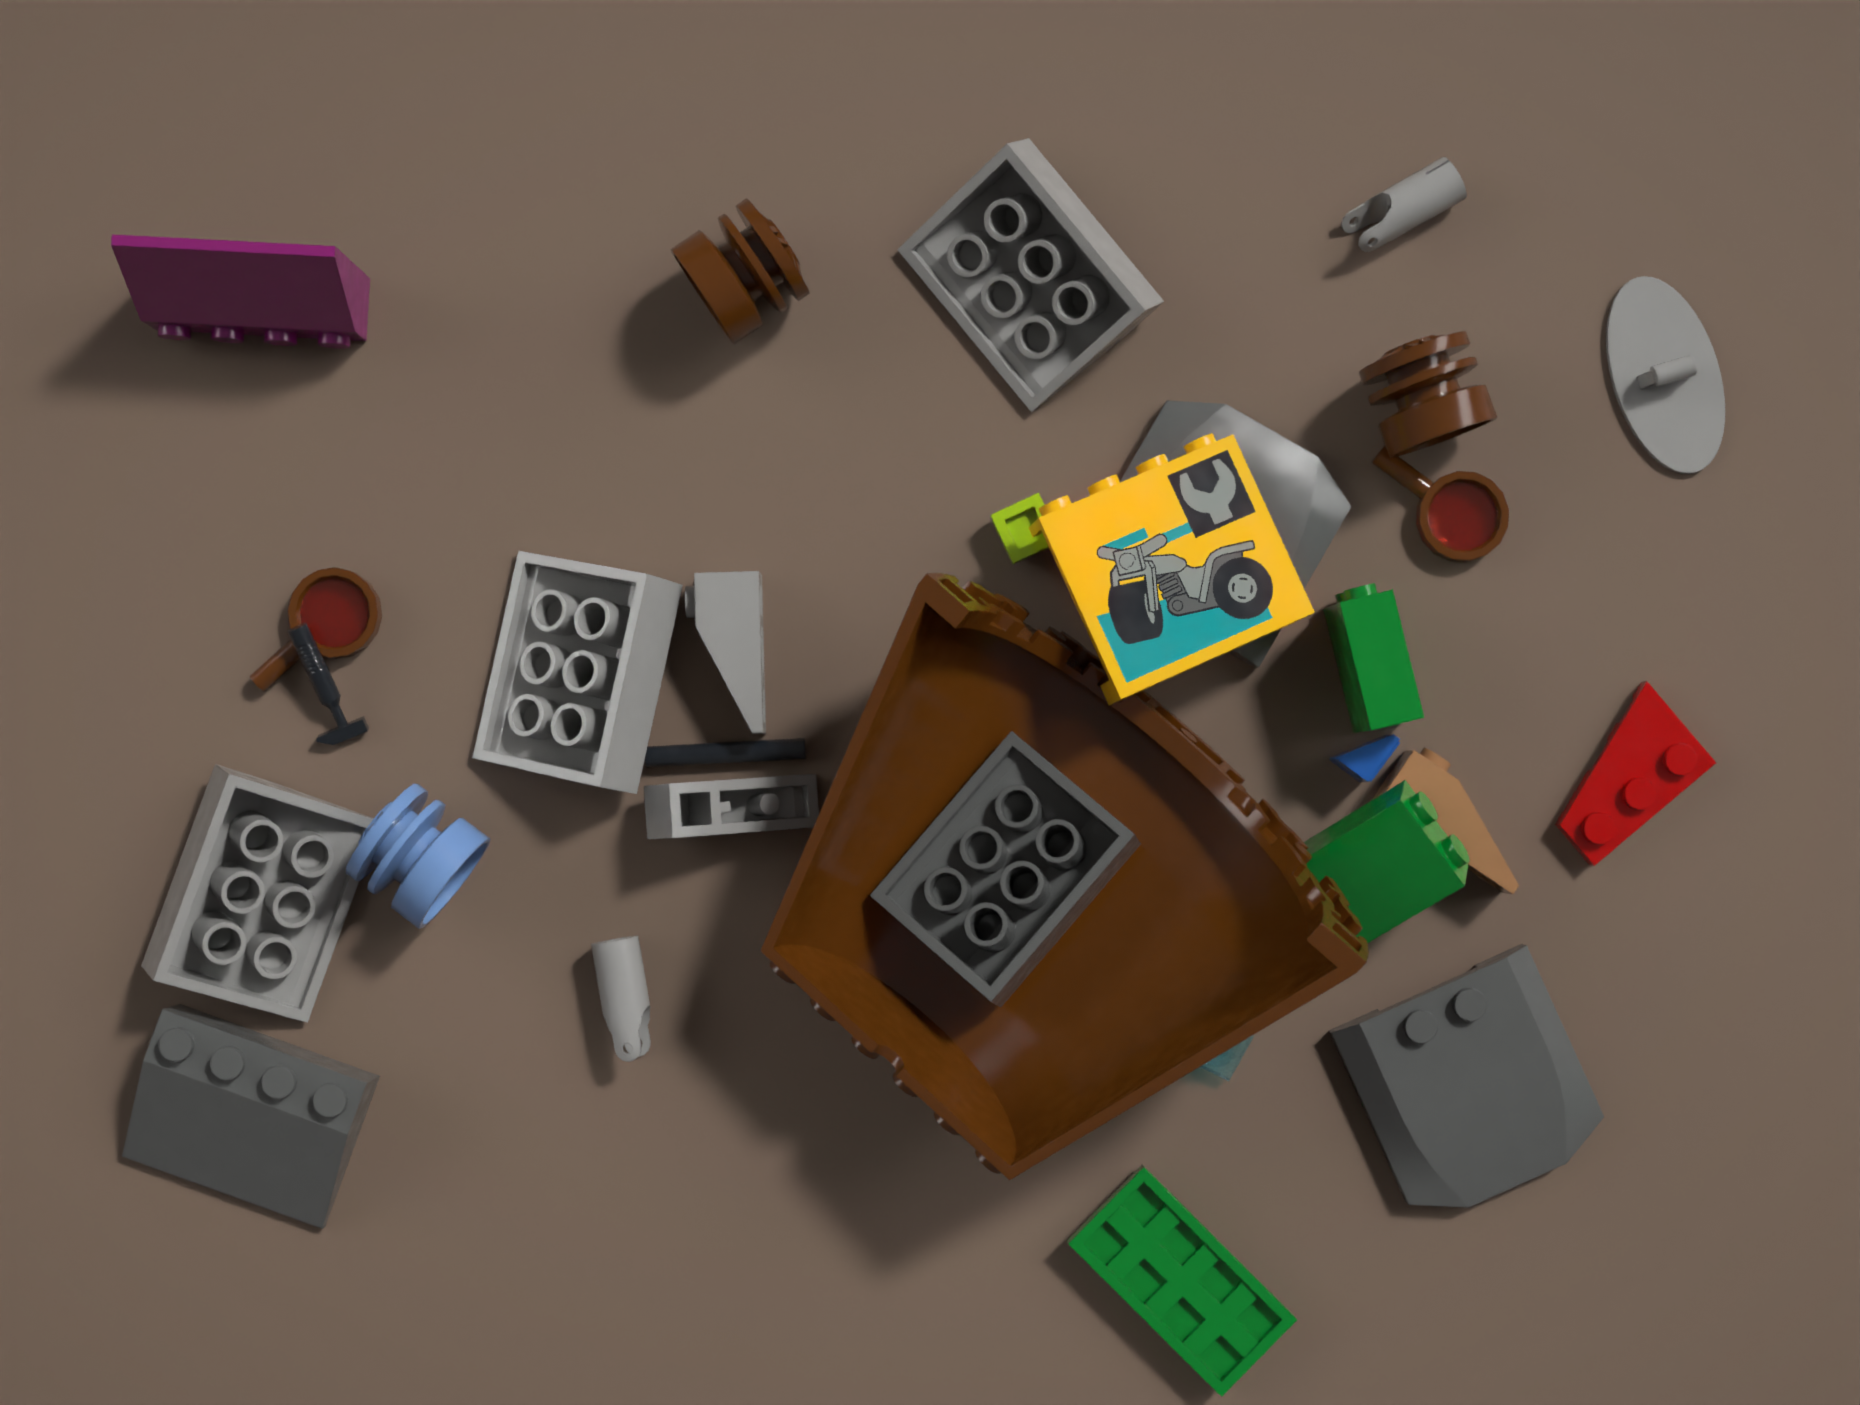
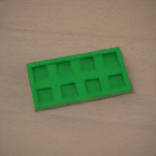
(1181, 1280)

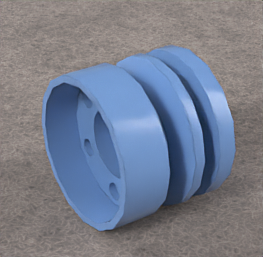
(417, 855)

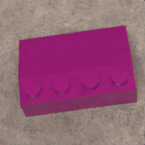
(245, 289)

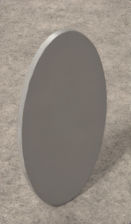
(1665, 375)

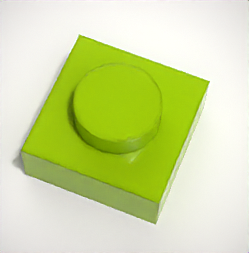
(1013, 528)

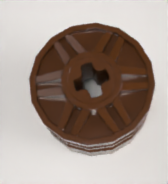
(741, 270)
(1427, 393)

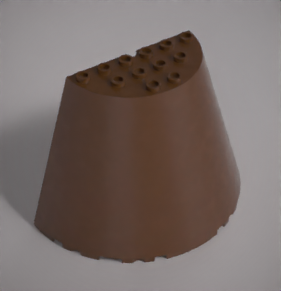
(1162, 972)

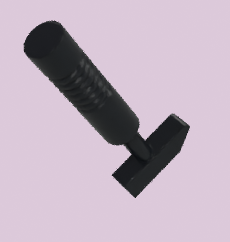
(324, 687)

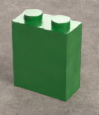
(1372, 659)
(1390, 859)

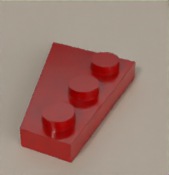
(1637, 774)

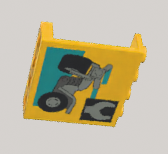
(1173, 564)

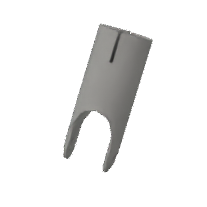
(1407, 204)
(623, 994)

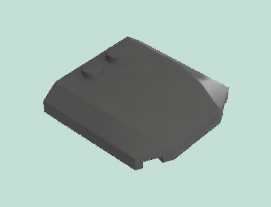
(1290, 479)
(1470, 1083)

